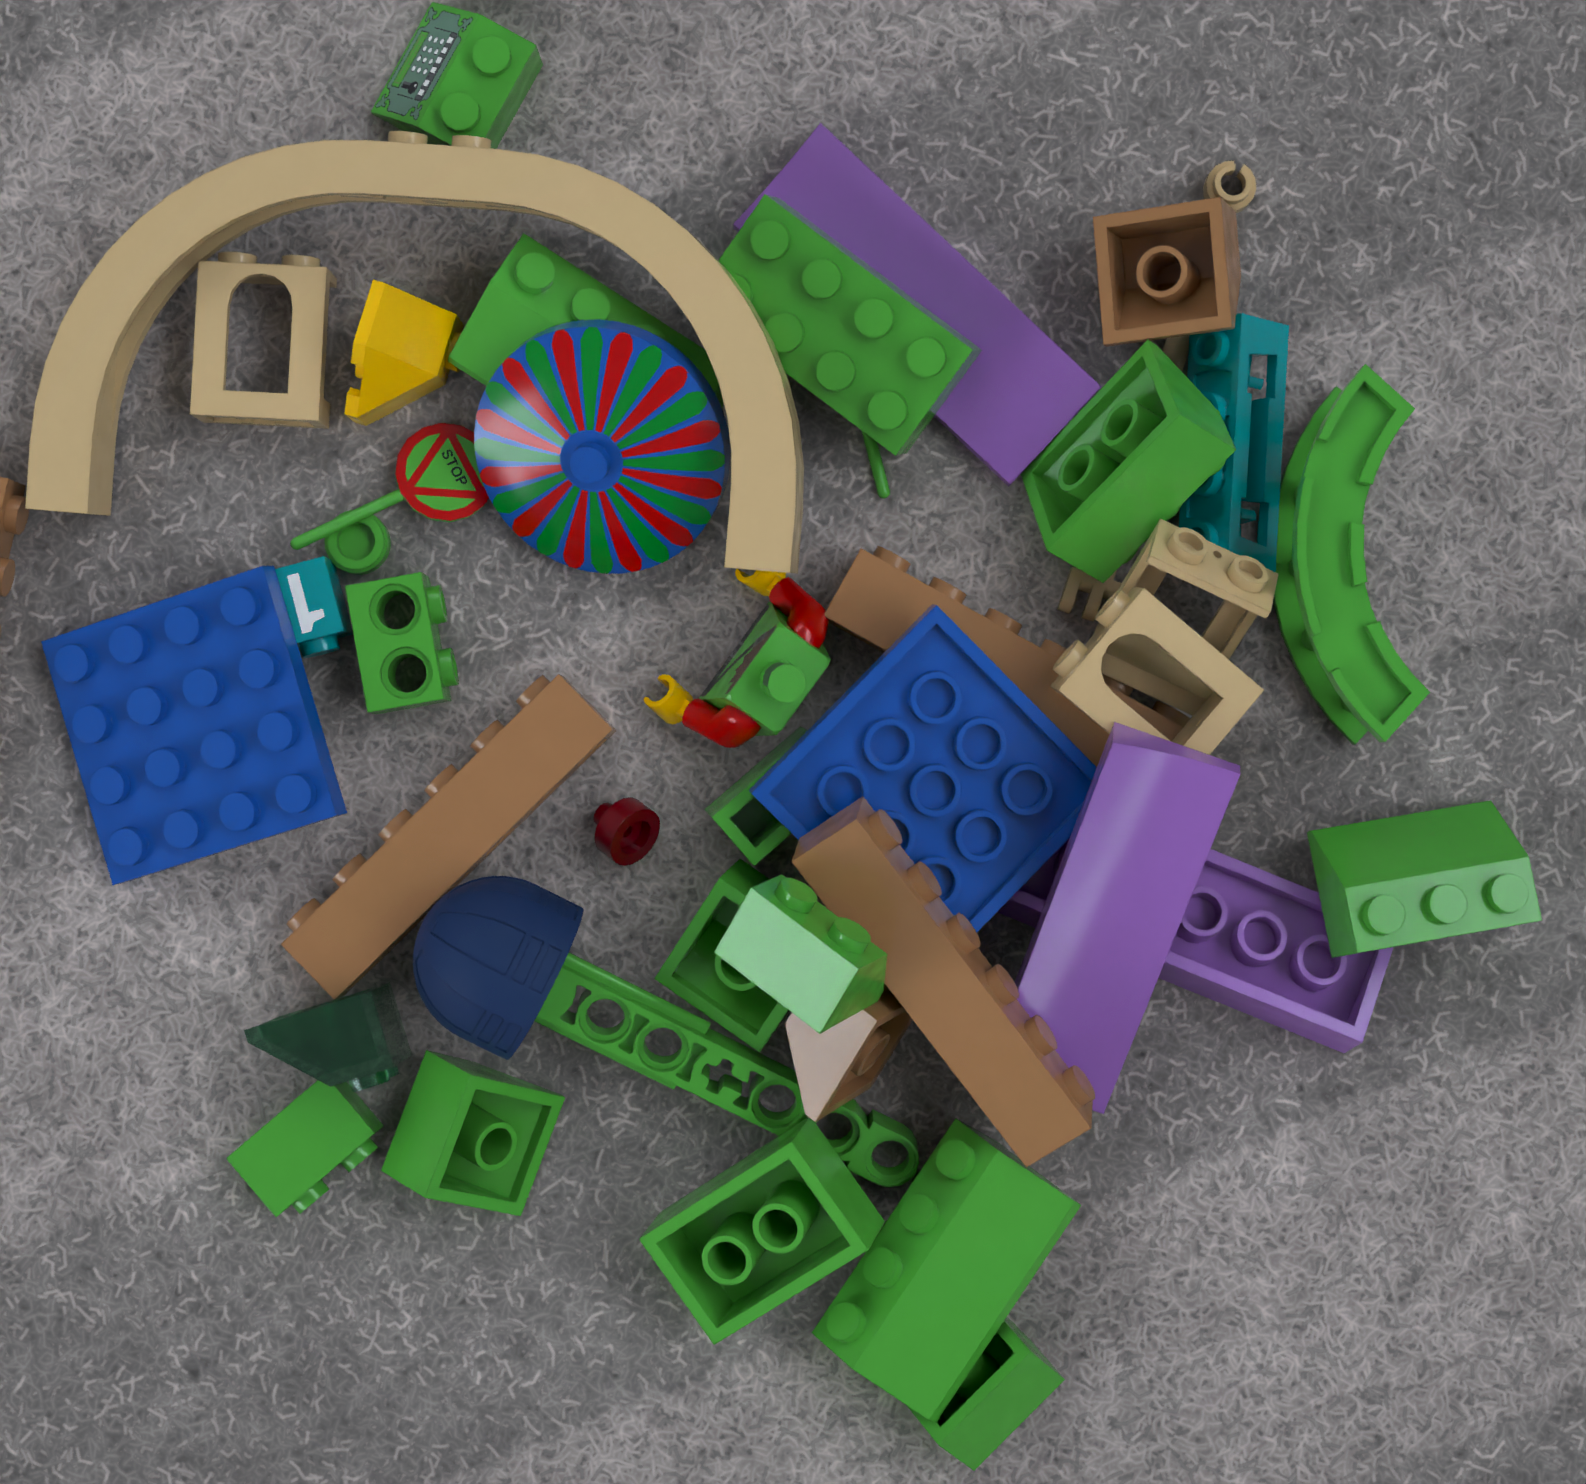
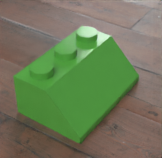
(1125, 464)
(1421, 878)

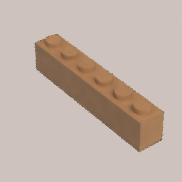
(883, 601)
(447, 836)
(947, 982)

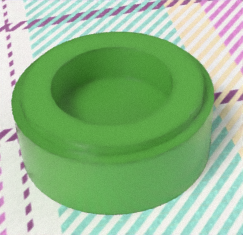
(360, 546)

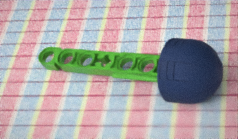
(501, 959)

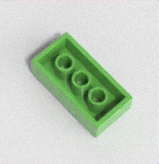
(846, 326)

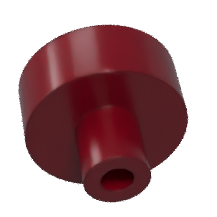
(625, 830)

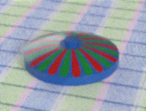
(602, 446)

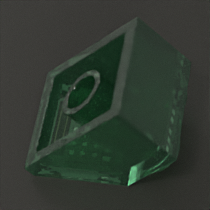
(340, 1040)

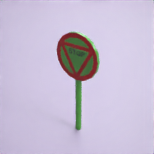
(434, 477)

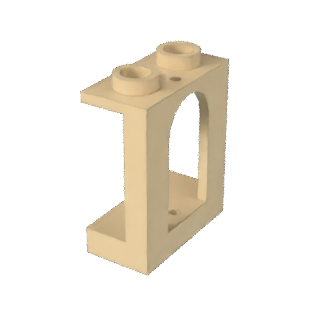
(309, 292)
(1186, 554)
(1143, 614)

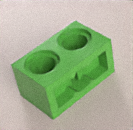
(383, 648)

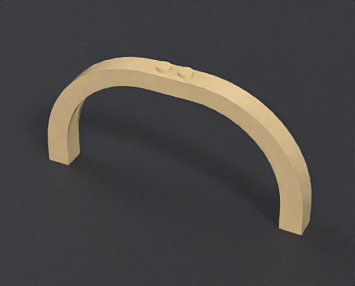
(137, 276)

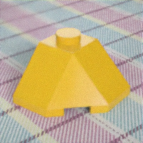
(399, 352)

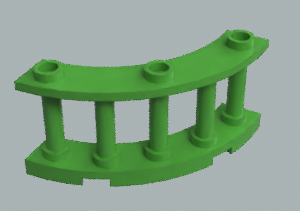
(1322, 563)

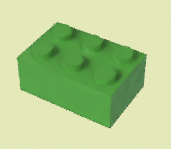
(762, 1231)

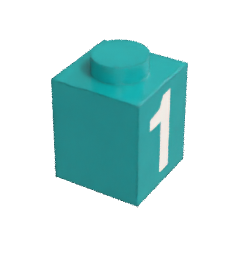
(315, 605)

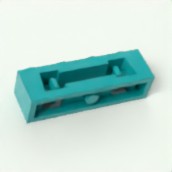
(1221, 371)

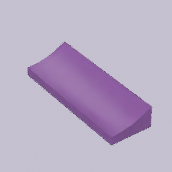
(1021, 381)
(1121, 897)
(1255, 949)

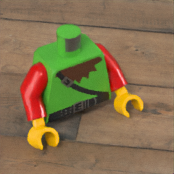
(764, 673)

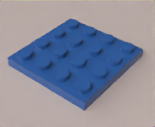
(194, 725)
(953, 760)

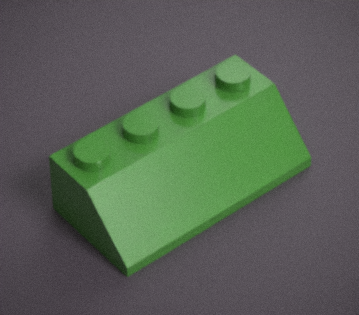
(541, 291)
(945, 1270)

